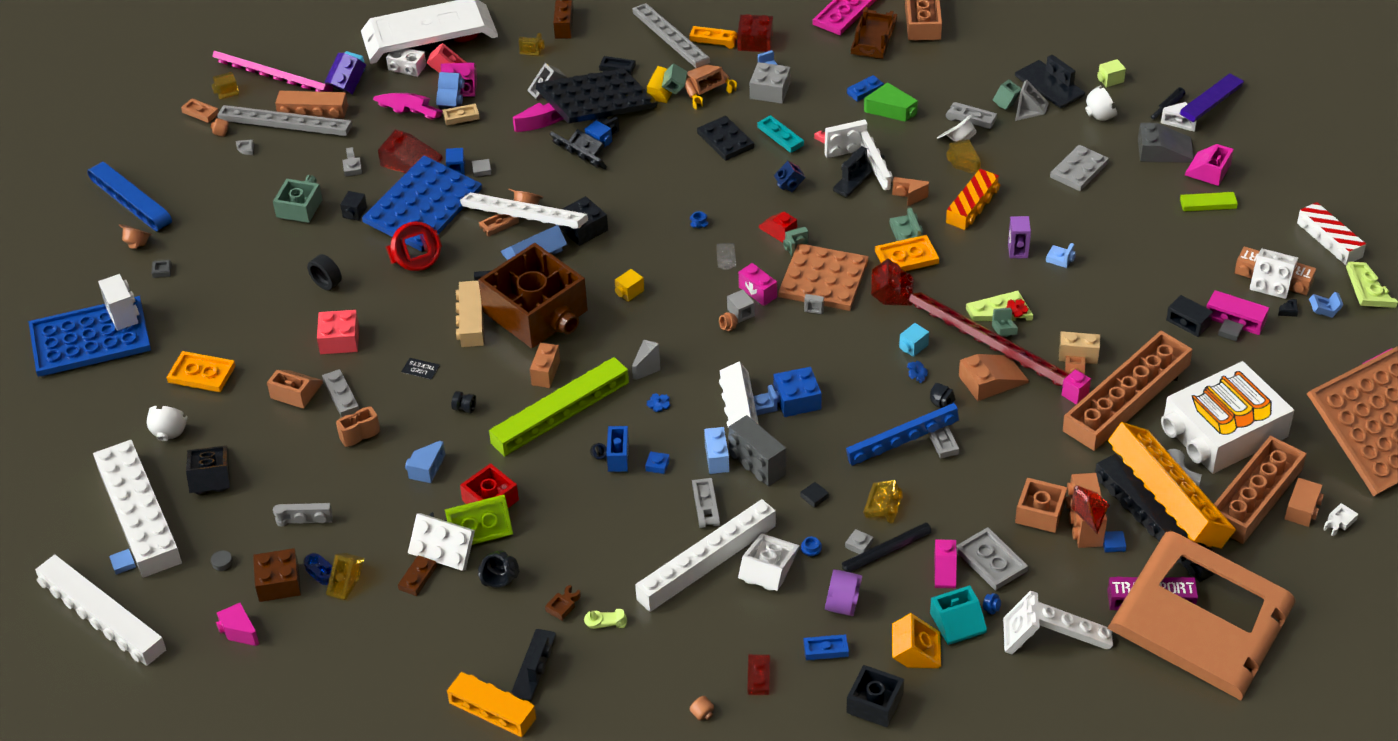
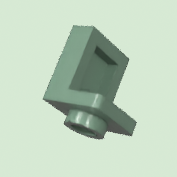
(1002, 322)

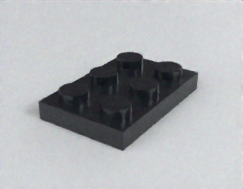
(725, 138)

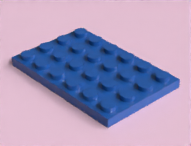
(425, 195)
(84, 339)

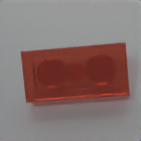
(758, 674)

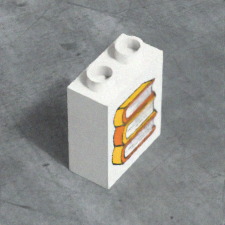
(1226, 417)

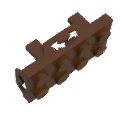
(873, 33)

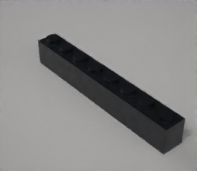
(1140, 502)

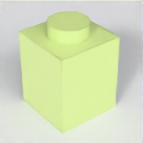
(1111, 73)

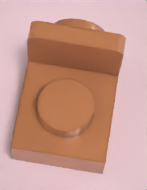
(1073, 363)

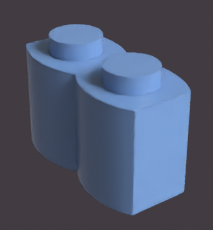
(449, 90)

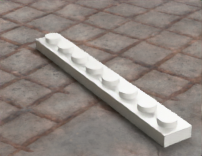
(524, 210)

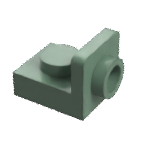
(795, 237)

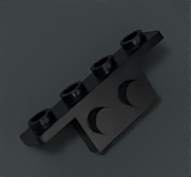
(583, 145)
(854, 172)
(533, 664)

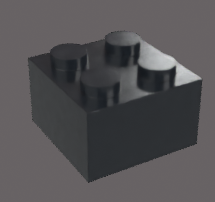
(595, 226)
(875, 695)

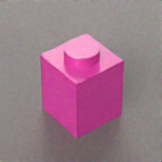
(1076, 386)

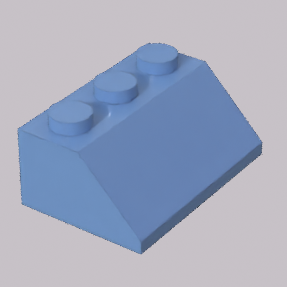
(550, 240)

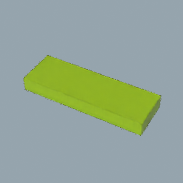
(1208, 201)

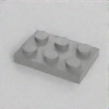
(1079, 167)
(991, 558)

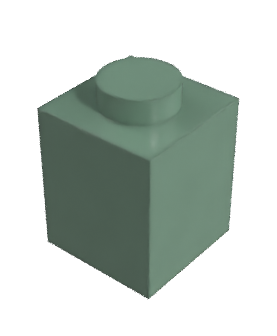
(674, 79)
(1007, 94)

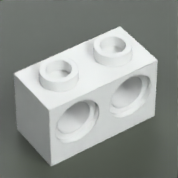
(406, 61)

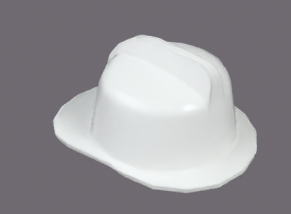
(962, 131)

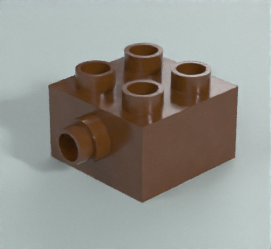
(534, 295)

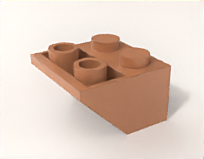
(293, 387)

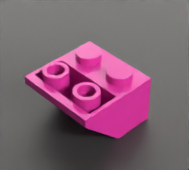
(468, 72)
(1211, 164)

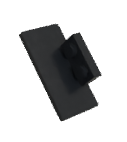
(1052, 80)

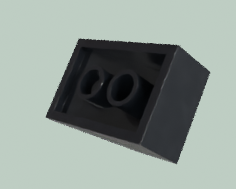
(208, 469)

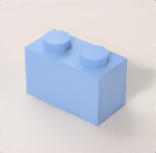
(716, 450)

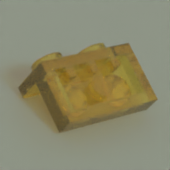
(883, 500)

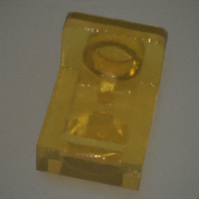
(531, 46)

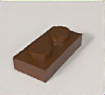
(417, 575)

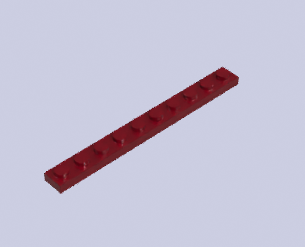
(984, 335)

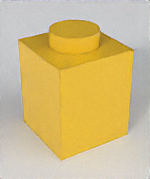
(629, 285)

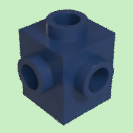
(789, 176)

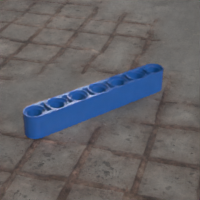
(129, 196)

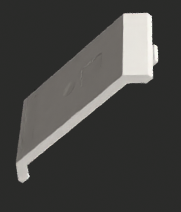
(426, 26)

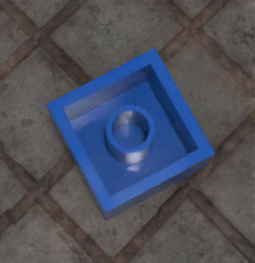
(797, 391)

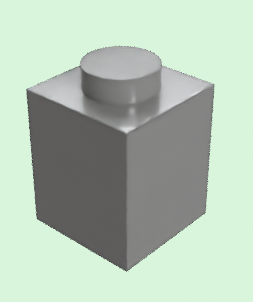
(741, 305)

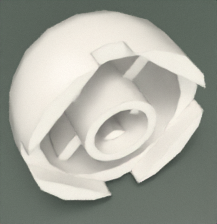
(1100, 104)
(166, 422)

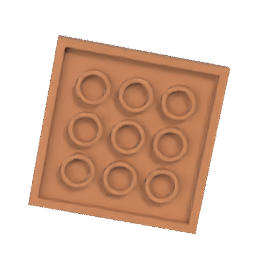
(824, 273)

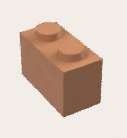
(545, 365)
(1304, 502)

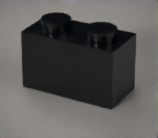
(1189, 315)

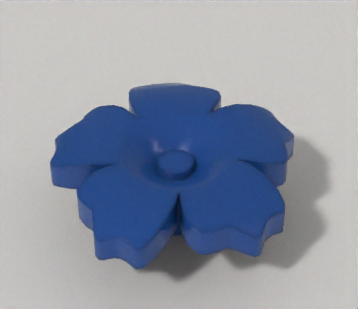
(917, 370)
(658, 402)

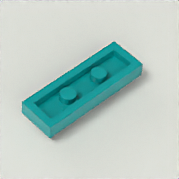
(780, 134)

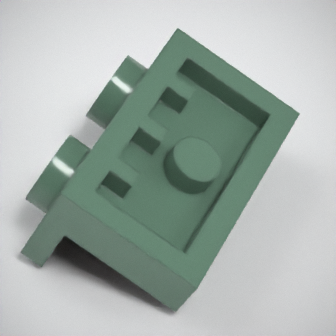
(906, 226)

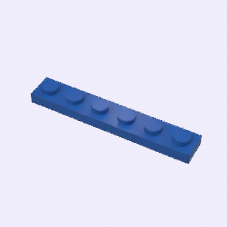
(902, 434)

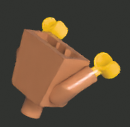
(704, 79)

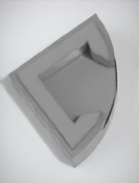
(245, 147)

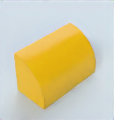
(655, 87)

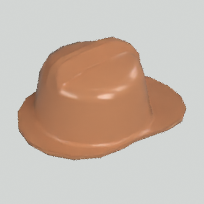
(526, 197)
(134, 237)

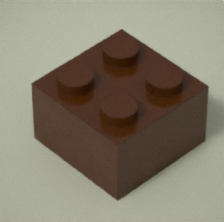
(276, 575)

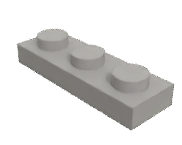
(340, 393)

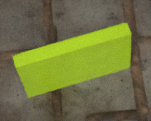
(487, 517)

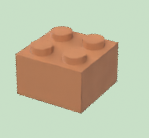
(1041, 505)

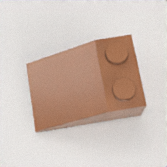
(990, 375)

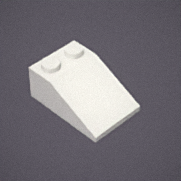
(767, 562)

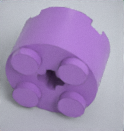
(843, 592)

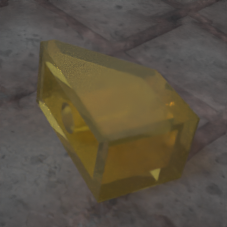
(963, 156)
(344, 575)

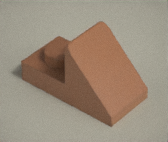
(913, 189)

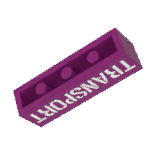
(1120, 586)

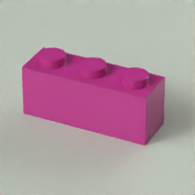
(1245, 312)

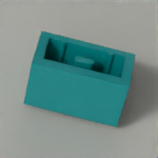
(958, 615)

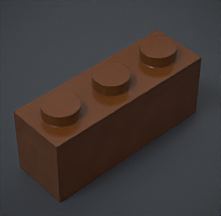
(563, 19)

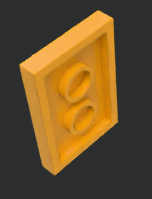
(909, 253)
(201, 371)

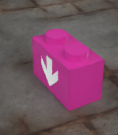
(758, 284)

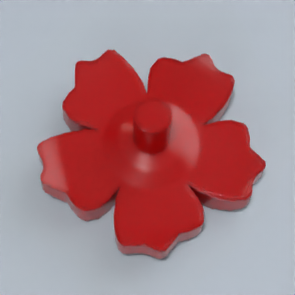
(1018, 307)

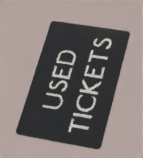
(420, 368)

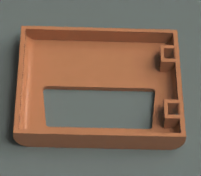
(1189, 633)

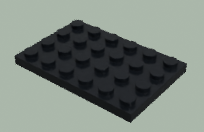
(596, 95)

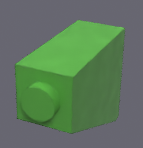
(891, 103)

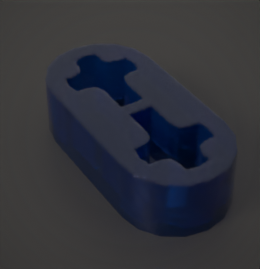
(316, 571)

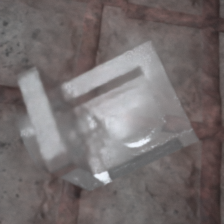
(726, 256)

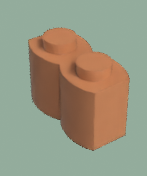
(358, 426)

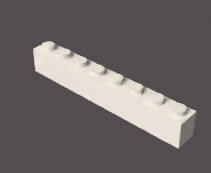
(705, 555)
(100, 610)

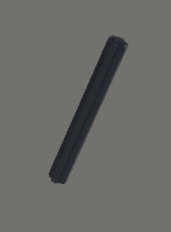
(886, 547)

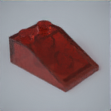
(403, 151)

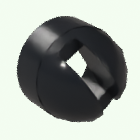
(601, 449)

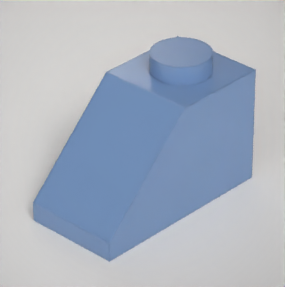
(425, 462)

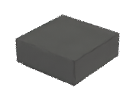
(161, 268)
(1230, 330)

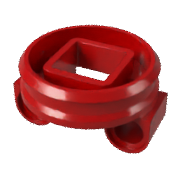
(398, 250)

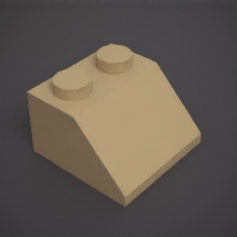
(1079, 345)

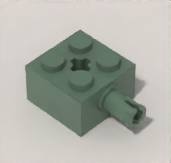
(298, 199)

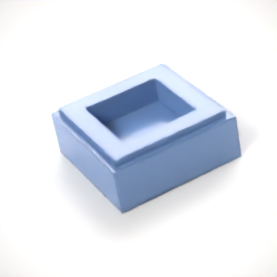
(122, 561)

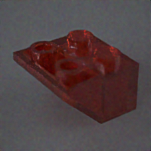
(891, 284)

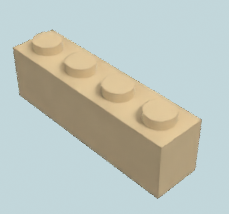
(470, 314)

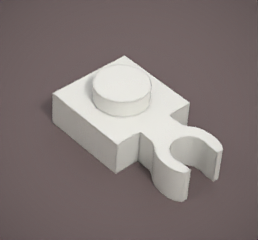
(1340, 517)

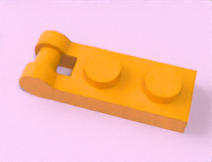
(713, 36)

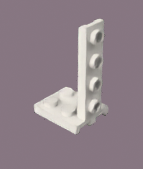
(849, 138)
(1030, 615)

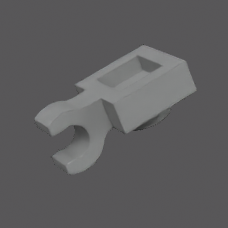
(352, 165)

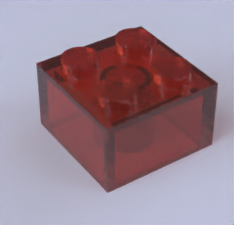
(755, 33)

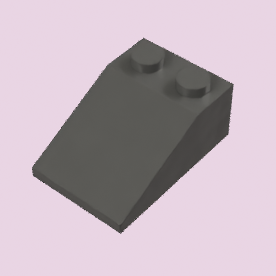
(1163, 144)

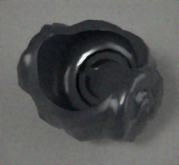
(498, 569)

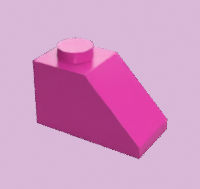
(945, 563)
(236, 625)

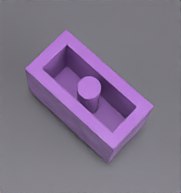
(1019, 237)

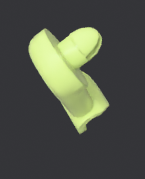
(605, 619)

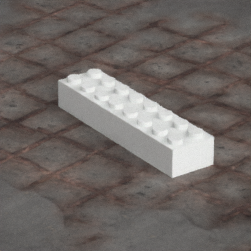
(137, 508)

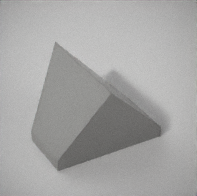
(1030, 102)
(647, 360)

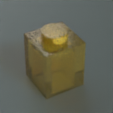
(225, 85)

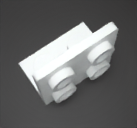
(1273, 273)

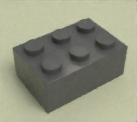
(757, 450)

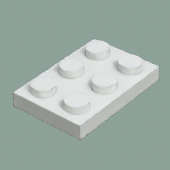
(441, 541)

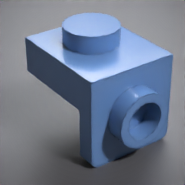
(1326, 306)

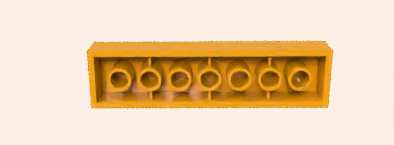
(1171, 486)

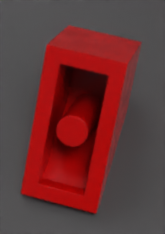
(778, 225)

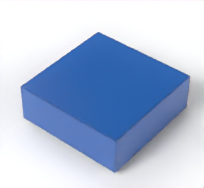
(1114, 541)

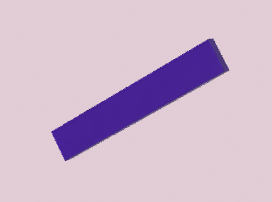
(1211, 97)

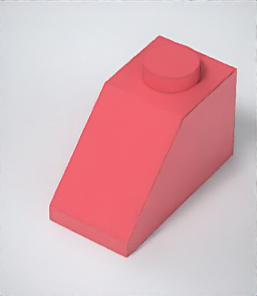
(442, 55)

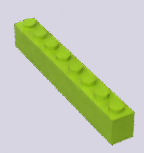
(558, 406)

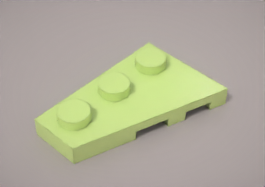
(1367, 287)
(983, 309)

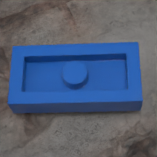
(864, 88)
(826, 647)

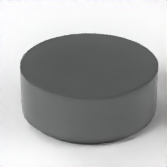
(221, 560)

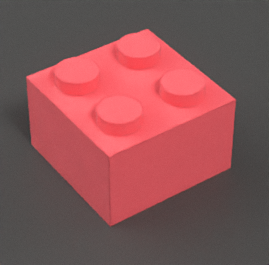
(338, 332)

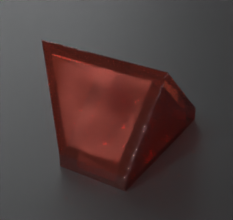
(1089, 507)

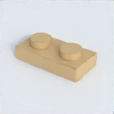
(461, 114)

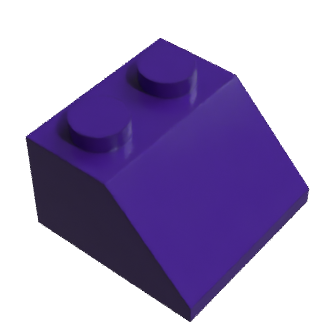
(345, 72)

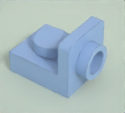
(1061, 256)

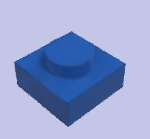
(657, 462)

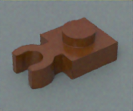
(563, 604)

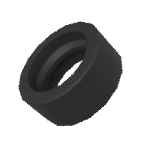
(324, 272)

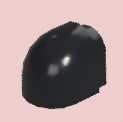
(941, 395)

